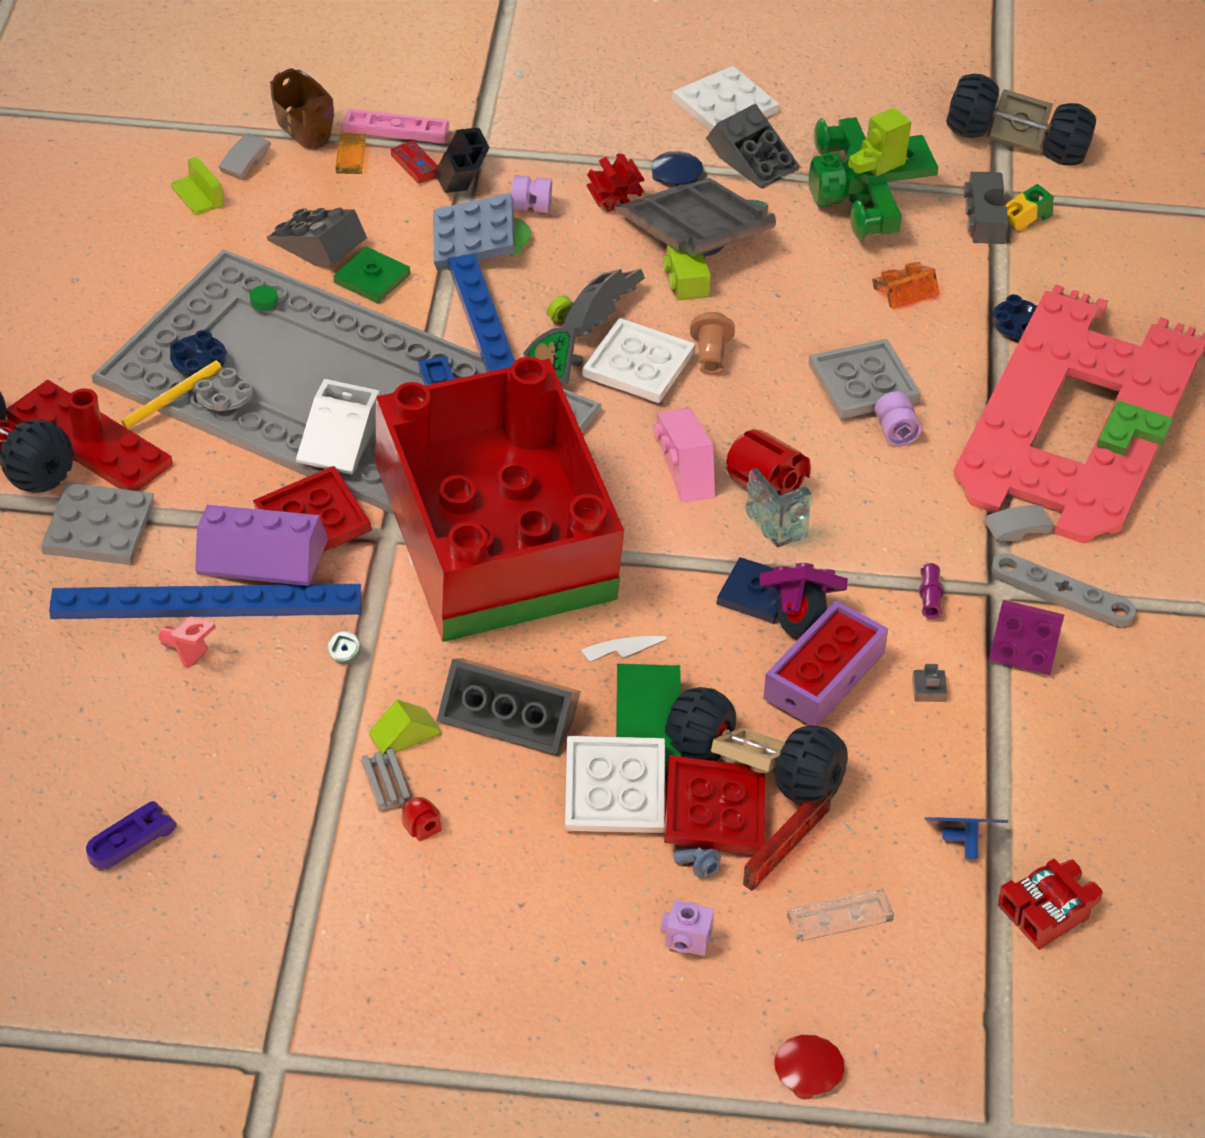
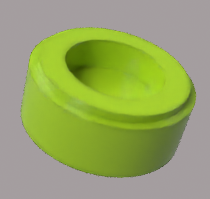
(559, 309)

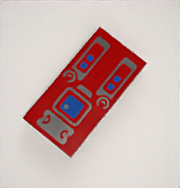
(414, 161)

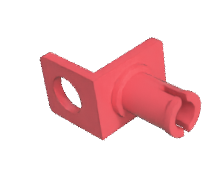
(188, 639)

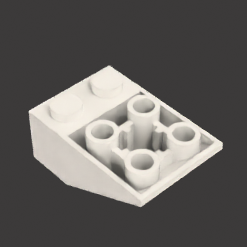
(338, 426)

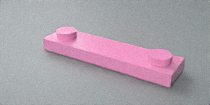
(396, 126)

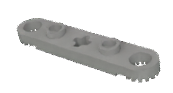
(1078, 595)

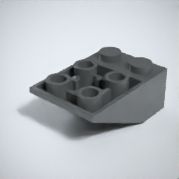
(752, 146)
(319, 234)

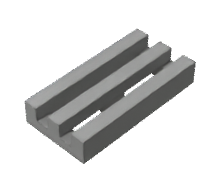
(380, 761)

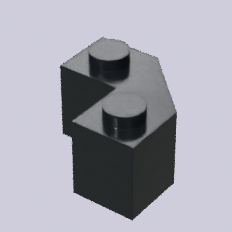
(462, 160)

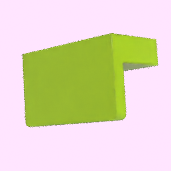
(200, 189)

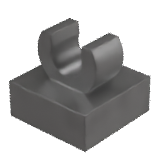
(929, 684)

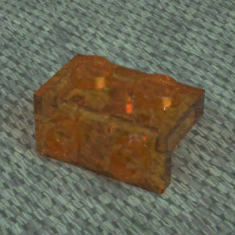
(907, 285)

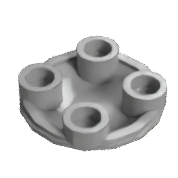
(224, 390)

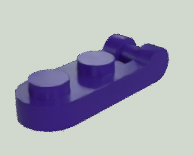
(129, 835)

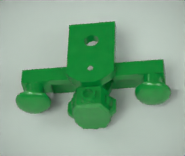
(834, 180)

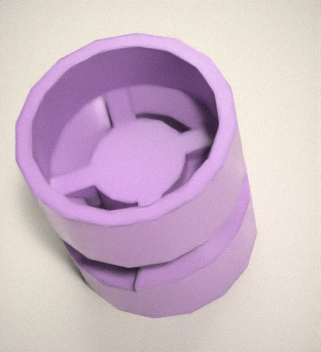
(522, 193)
(897, 418)

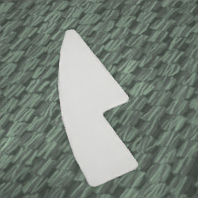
(623, 646)

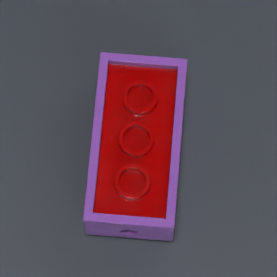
(825, 663)

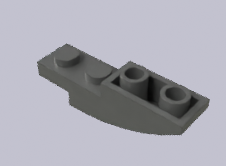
(598, 299)

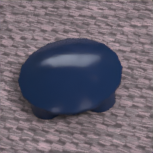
(676, 168)
(1013, 316)
(196, 352)

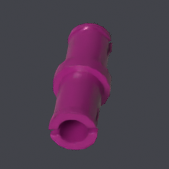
(931, 591)

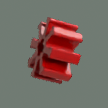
(615, 182)

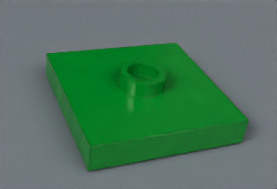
(372, 274)

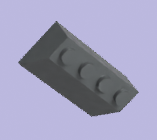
(508, 705)

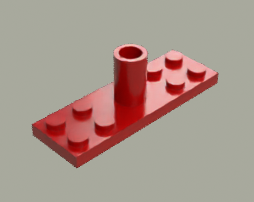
(96, 439)

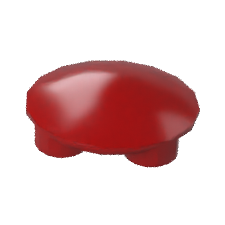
(809, 1065)

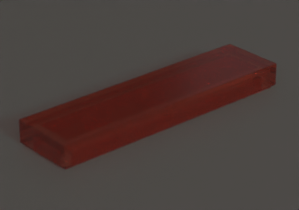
(784, 841)

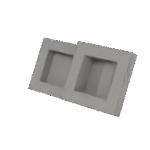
(243, 155)
(1016, 521)

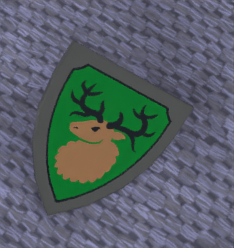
(559, 347)

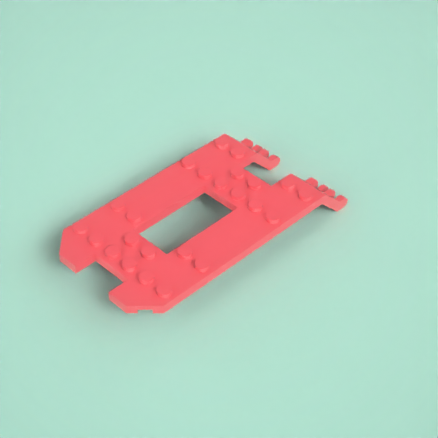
(1057, 344)

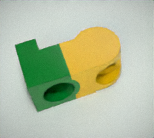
(1028, 207)

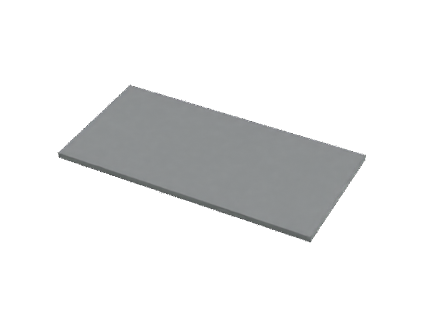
(285, 359)

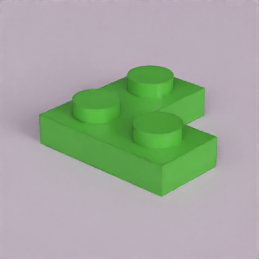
(1129, 422)

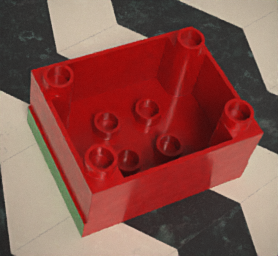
(497, 498)

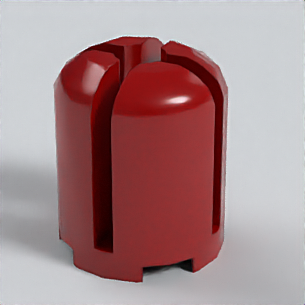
(777, 461)

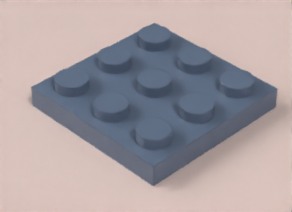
(476, 228)

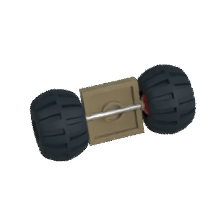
(1021, 120)

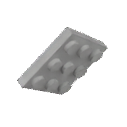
(860, 376)
(98, 523)

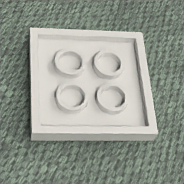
(722, 96)
(638, 360)
(615, 784)

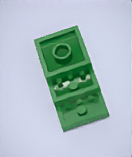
(645, 701)

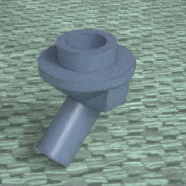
(705, 862)

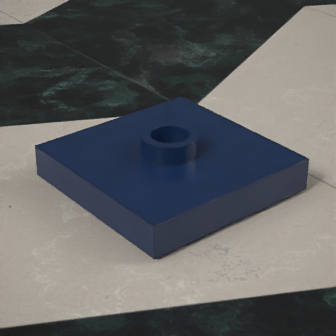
(746, 595)

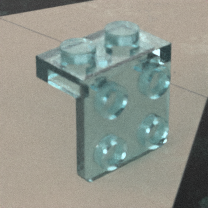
(780, 516)

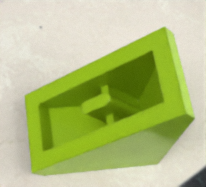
(403, 727)

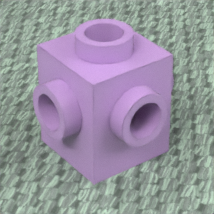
(688, 927)

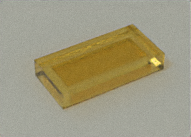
(350, 153)

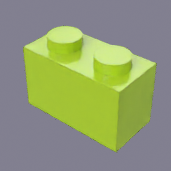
(686, 274)

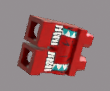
(1049, 901)

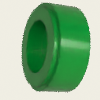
(263, 298)

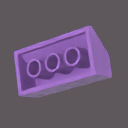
(259, 544)

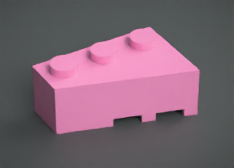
(687, 454)

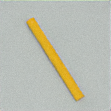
(170, 395)

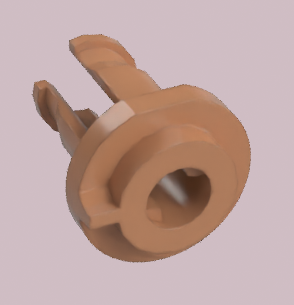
(712, 333)

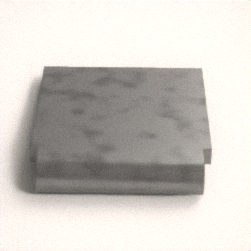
(697, 216)

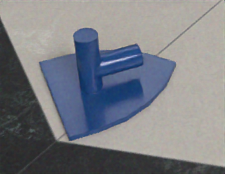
(968, 834)

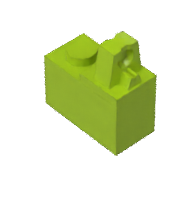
(885, 144)

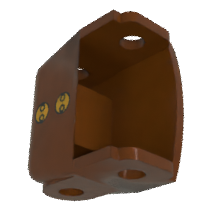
(311, 107)

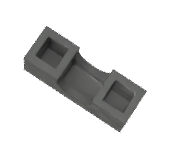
(984, 204)

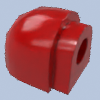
(421, 818)

